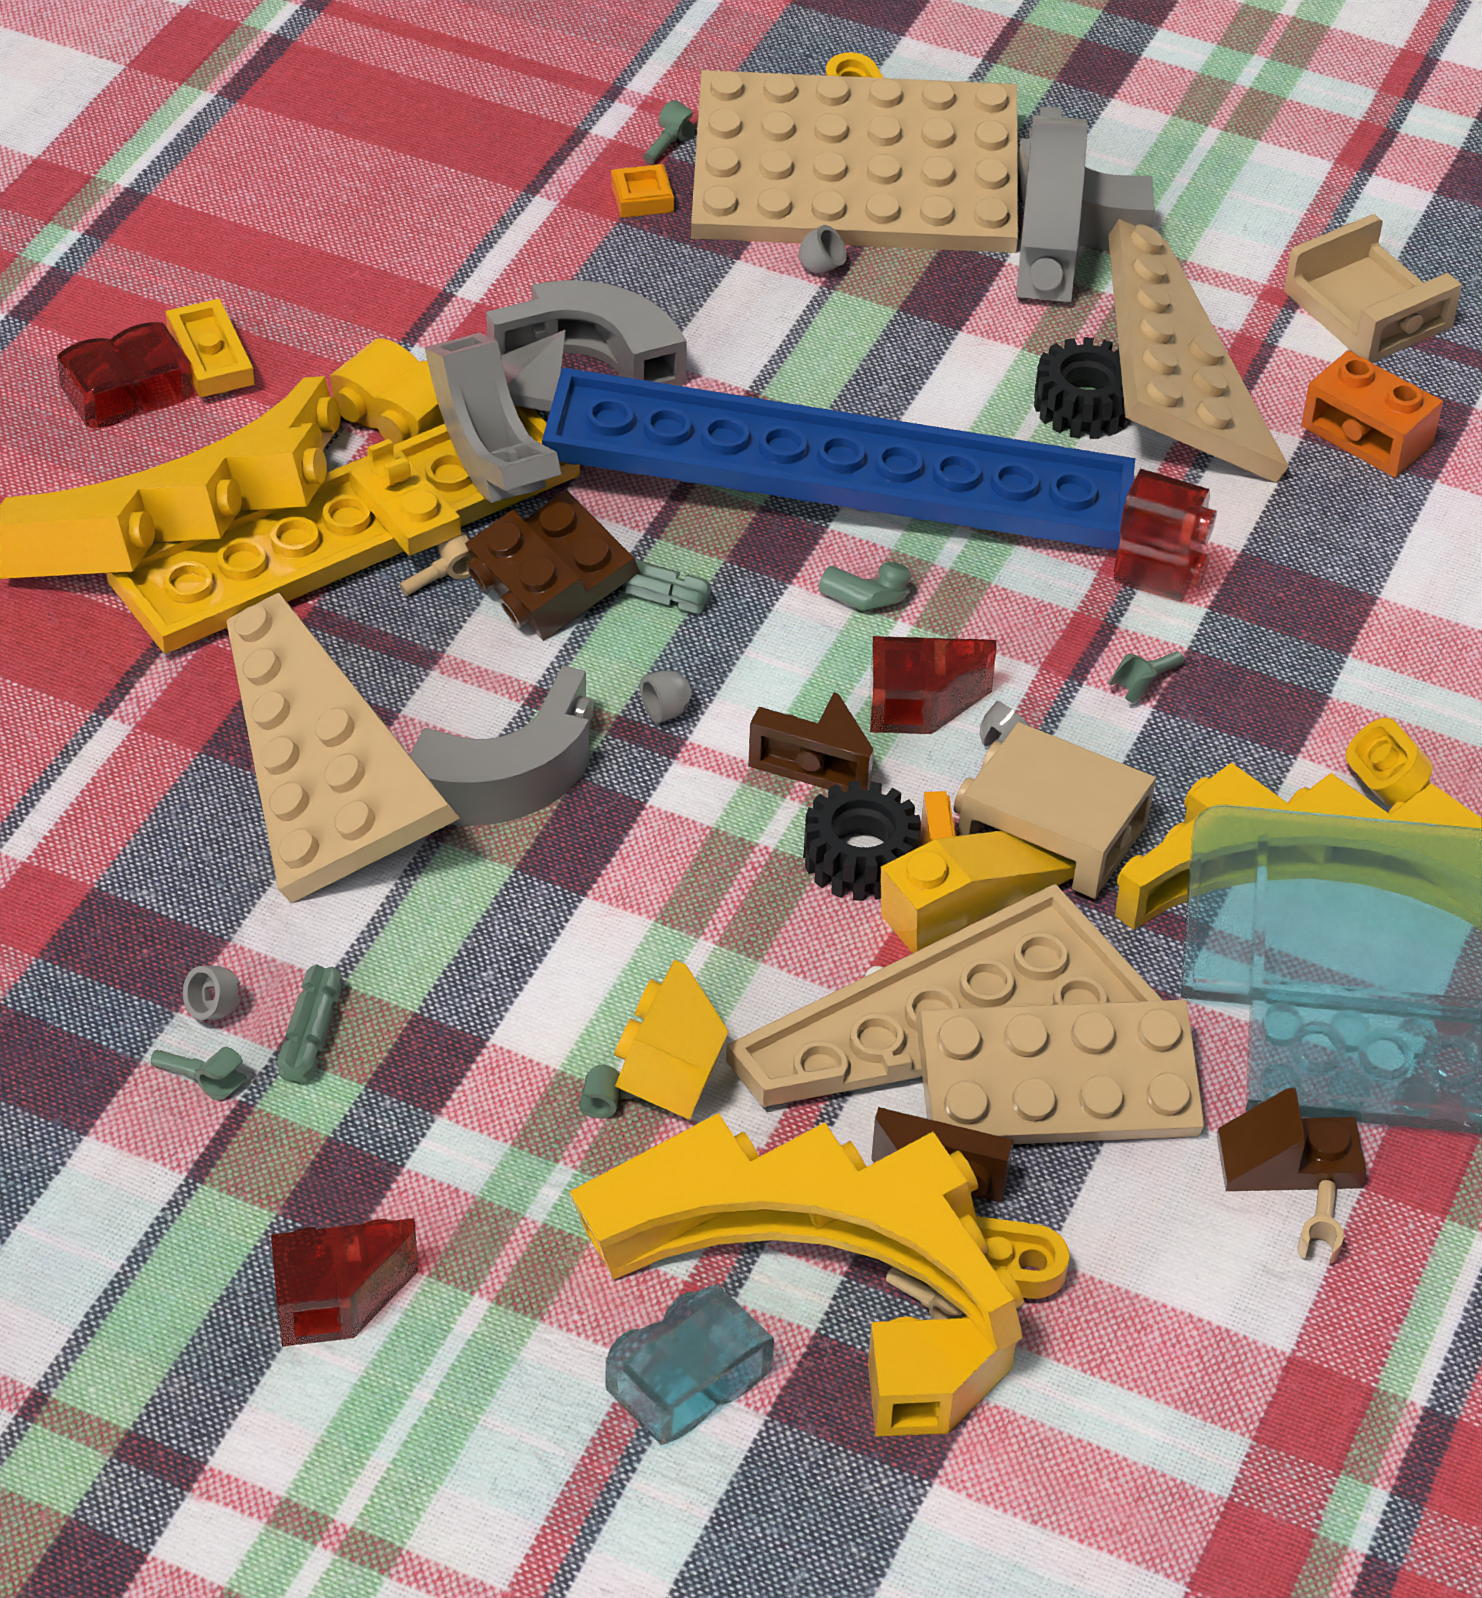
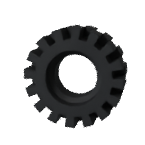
(1078, 408)
(857, 813)

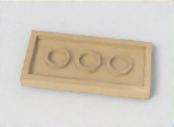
(1063, 1071)

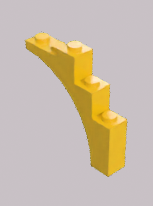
(194, 497)
(1161, 877)
(811, 1190)

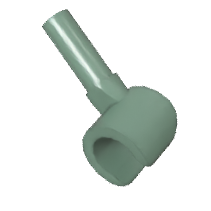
(676, 124)
(1138, 673)
(215, 1076)
(599, 1093)

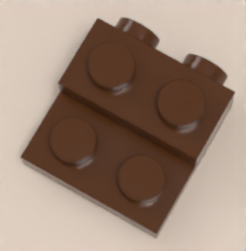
(549, 564)

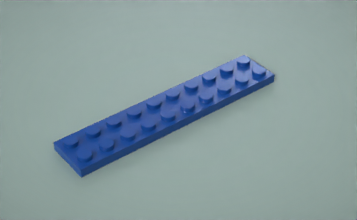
(839, 458)

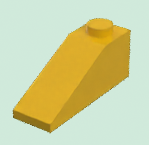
(962, 882)

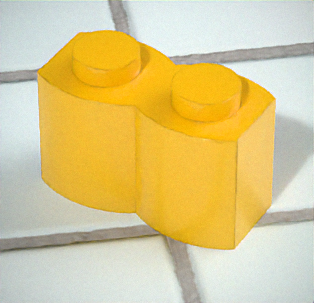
(387, 391)

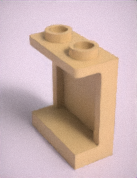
(1367, 293)
(1059, 801)

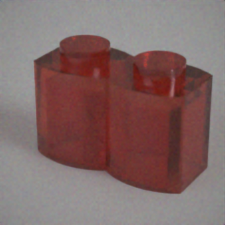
(125, 374)
(1164, 536)

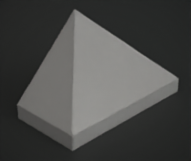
(535, 372)

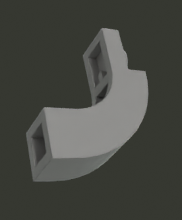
(1103, 198)
(1052, 208)
(600, 323)
(483, 419)
(515, 772)

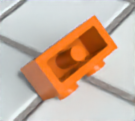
(1371, 413)

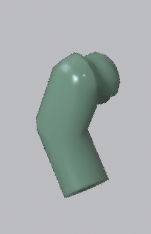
(867, 593)

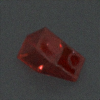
(926, 681)
(339, 1277)

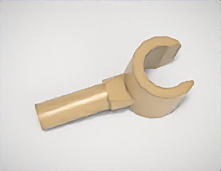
(452, 562)
(1322, 1224)
(938, 1305)

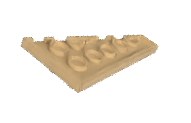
(1174, 361)
(324, 761)
(868, 1030)

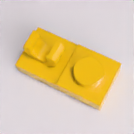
(404, 500)

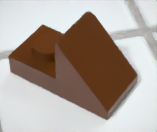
(811, 751)
(1281, 1151)
(986, 1153)

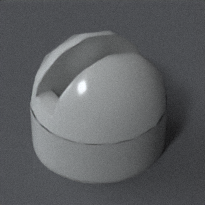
(822, 250)
(665, 695)
(998, 723)
(197, 994)

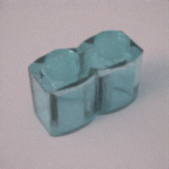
(688, 1363)

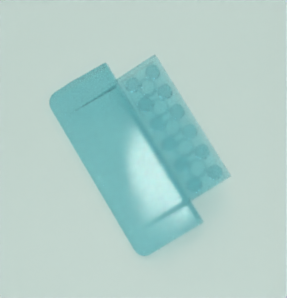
(1351, 956)

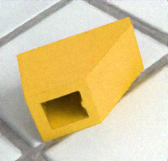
(674, 1045)
(930, 1373)

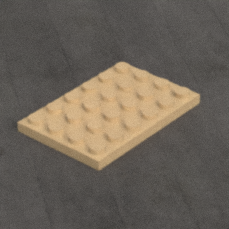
(856, 154)

